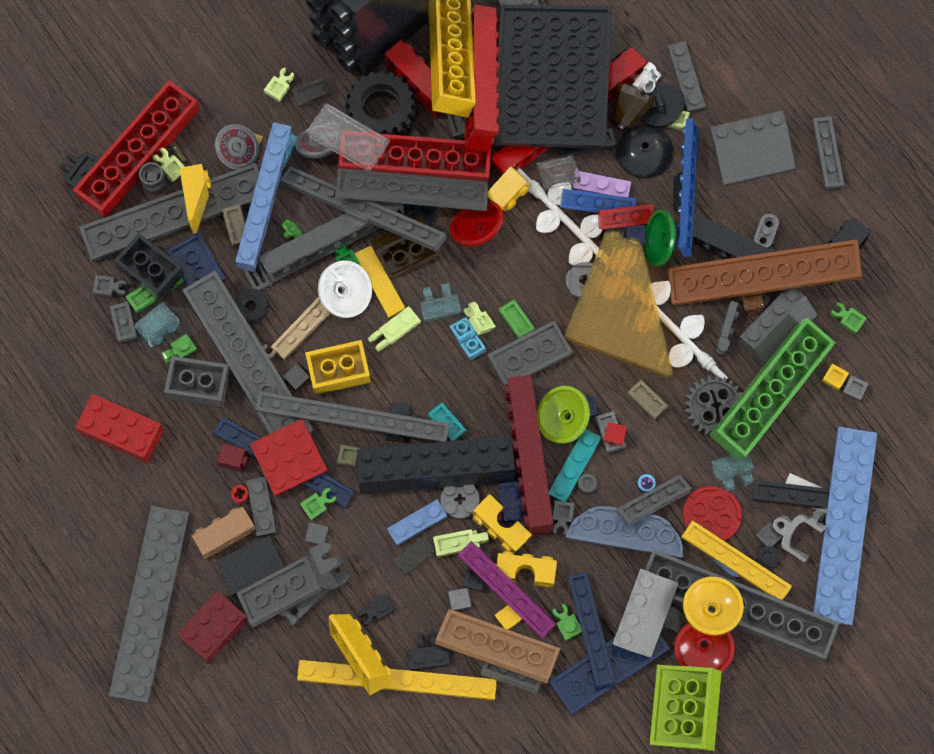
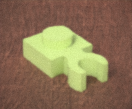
(278, 86)
(170, 165)

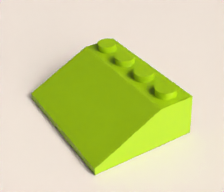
(685, 707)

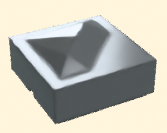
(768, 535)

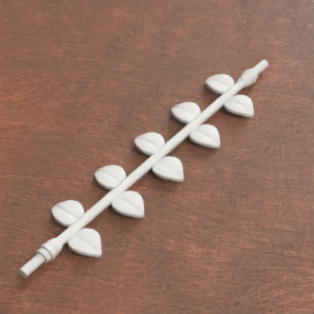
(690, 327)

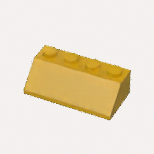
(359, 653)

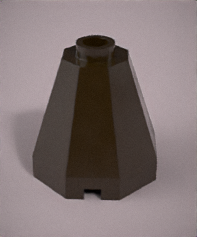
(629, 105)

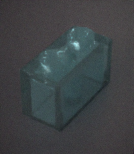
(157, 325)

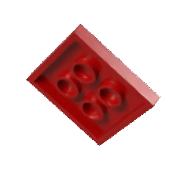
(288, 457)

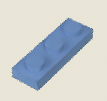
(417, 522)

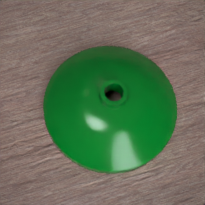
(660, 237)

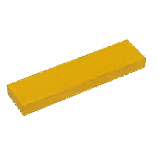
(380, 282)

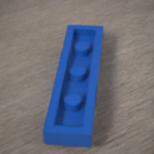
(593, 201)

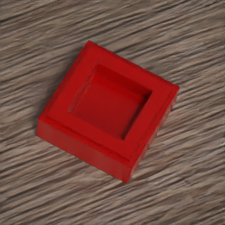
(615, 434)

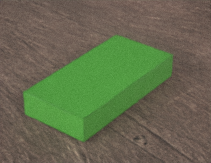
(516, 319)

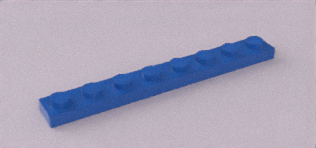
(686, 195)

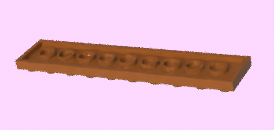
(765, 272)

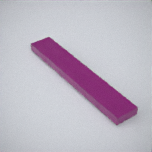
(506, 589)

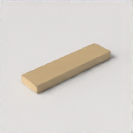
(300, 329)

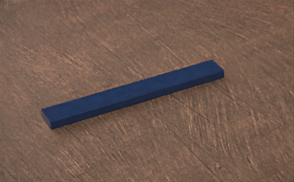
(243, 438)

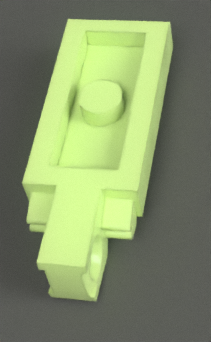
(455, 542)

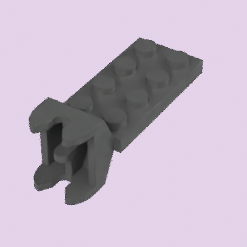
(292, 585)

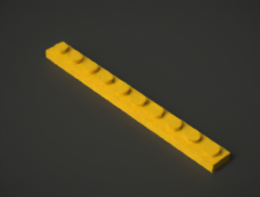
(401, 680)

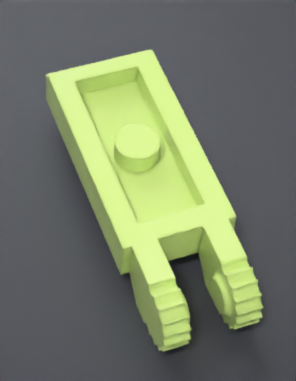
(395, 328)

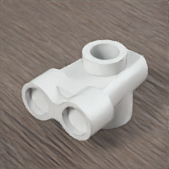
(646, 80)

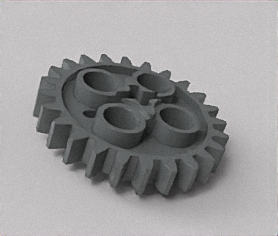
(697, 408)

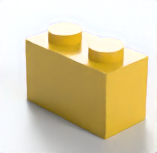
(509, 189)

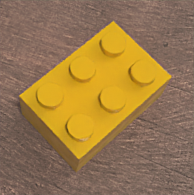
(338, 367)

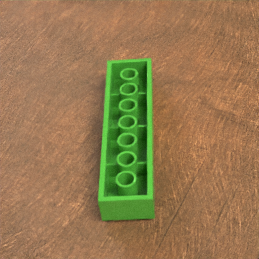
(772, 389)

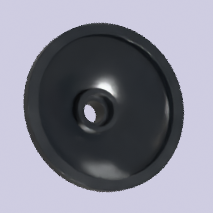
(641, 161)

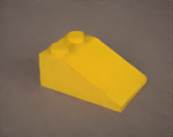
(195, 188)

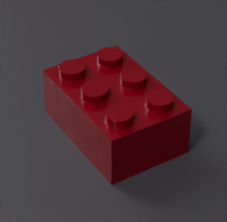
(212, 627)

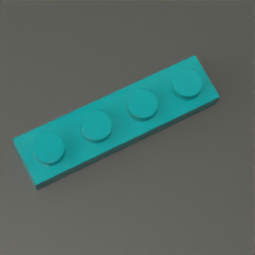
(574, 466)

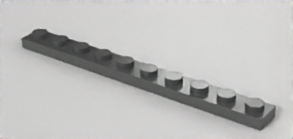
(364, 209)
(352, 417)

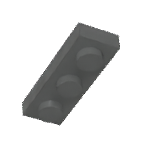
(261, 507)
(510, 677)

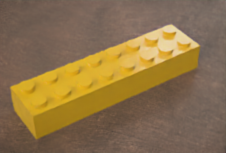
(451, 57)

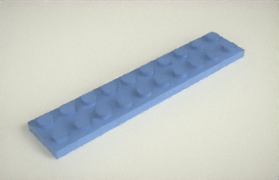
(845, 525)

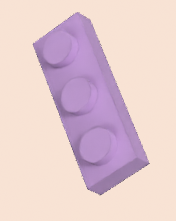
(602, 185)

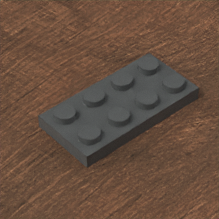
(530, 353)

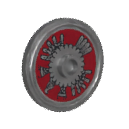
(236, 146)
(311, 148)

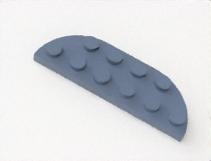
(605, 528)

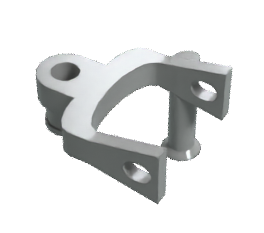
(789, 527)

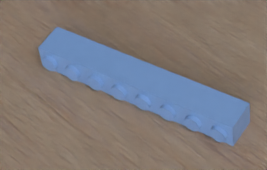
(263, 197)

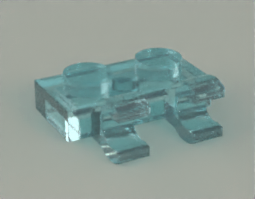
(440, 307)
(729, 466)

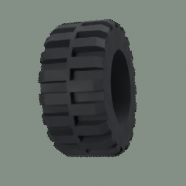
(383, 85)

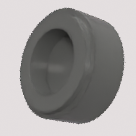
(587, 483)

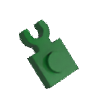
(344, 255)

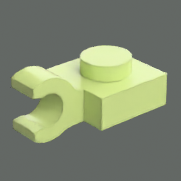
(479, 320)

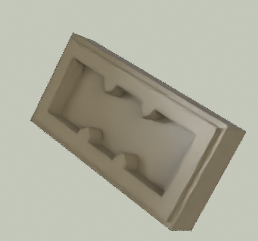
(234, 223)
(647, 399)

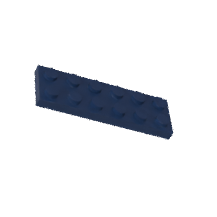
(577, 685)

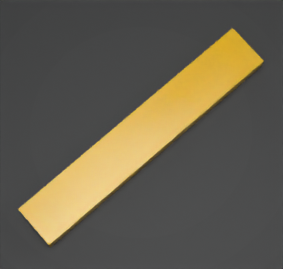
(736, 561)

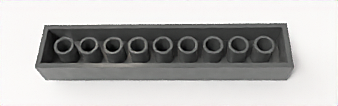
(762, 613)

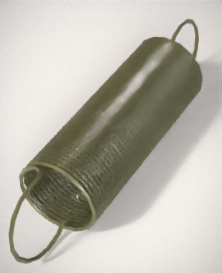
(179, 155)

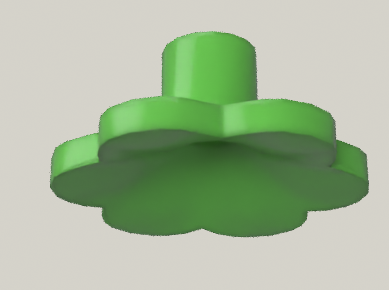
(291, 229)

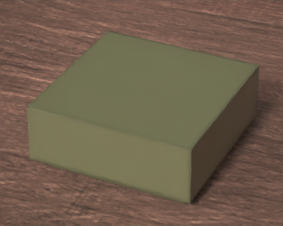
(347, 456)

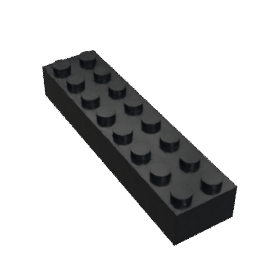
(435, 465)

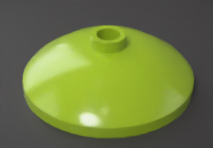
(554, 414)

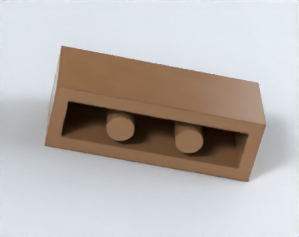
(223, 532)

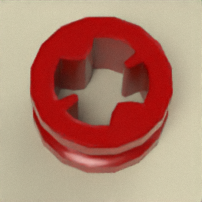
(245, 496)

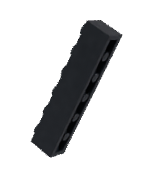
(722, 241)

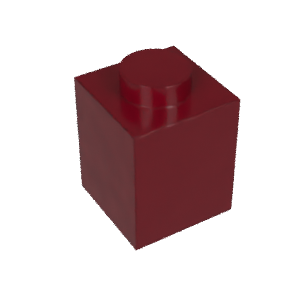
(232, 458)

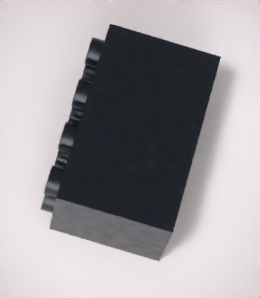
(365, 28)

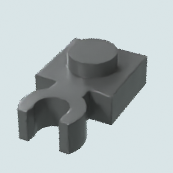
(106, 286)
(562, 514)

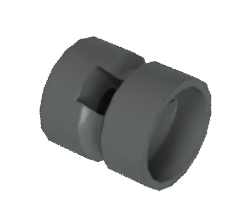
(152, 178)

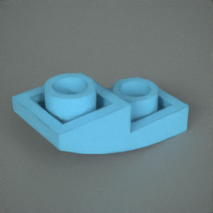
(468, 339)

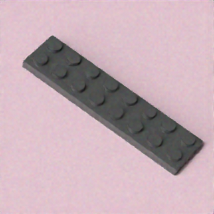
(412, 189)

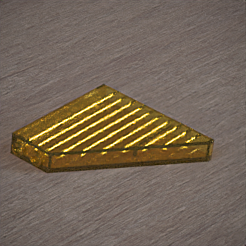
(619, 308)

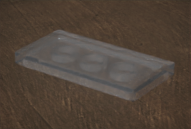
(347, 137)

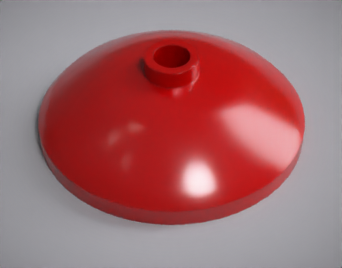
(477, 227)
(692, 653)

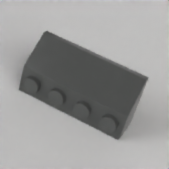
(775, 324)

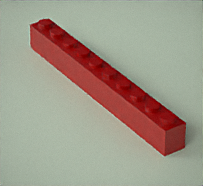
(621, 70)

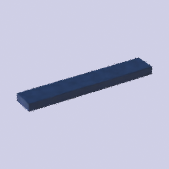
(591, 630)

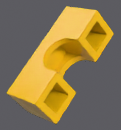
(511, 538)
(543, 568)

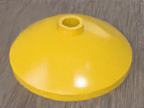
(716, 594)

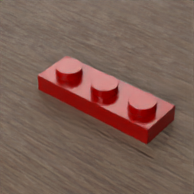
(624, 216)

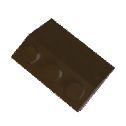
(401, 254)

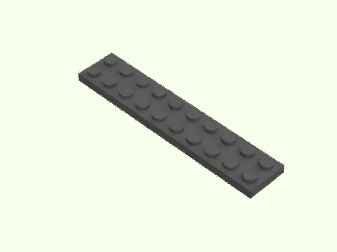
(166, 214)
(238, 345)
(149, 605)

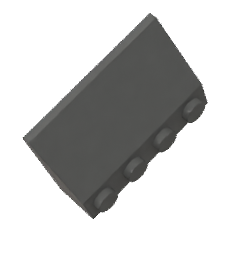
(752, 148)

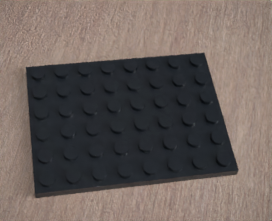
(553, 75)

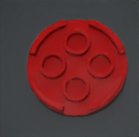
(713, 510)

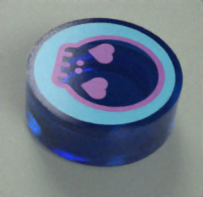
(646, 483)

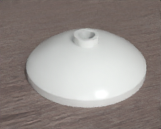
(355, 289)

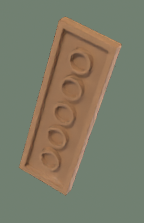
(497, 646)

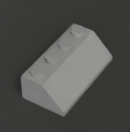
(645, 613)

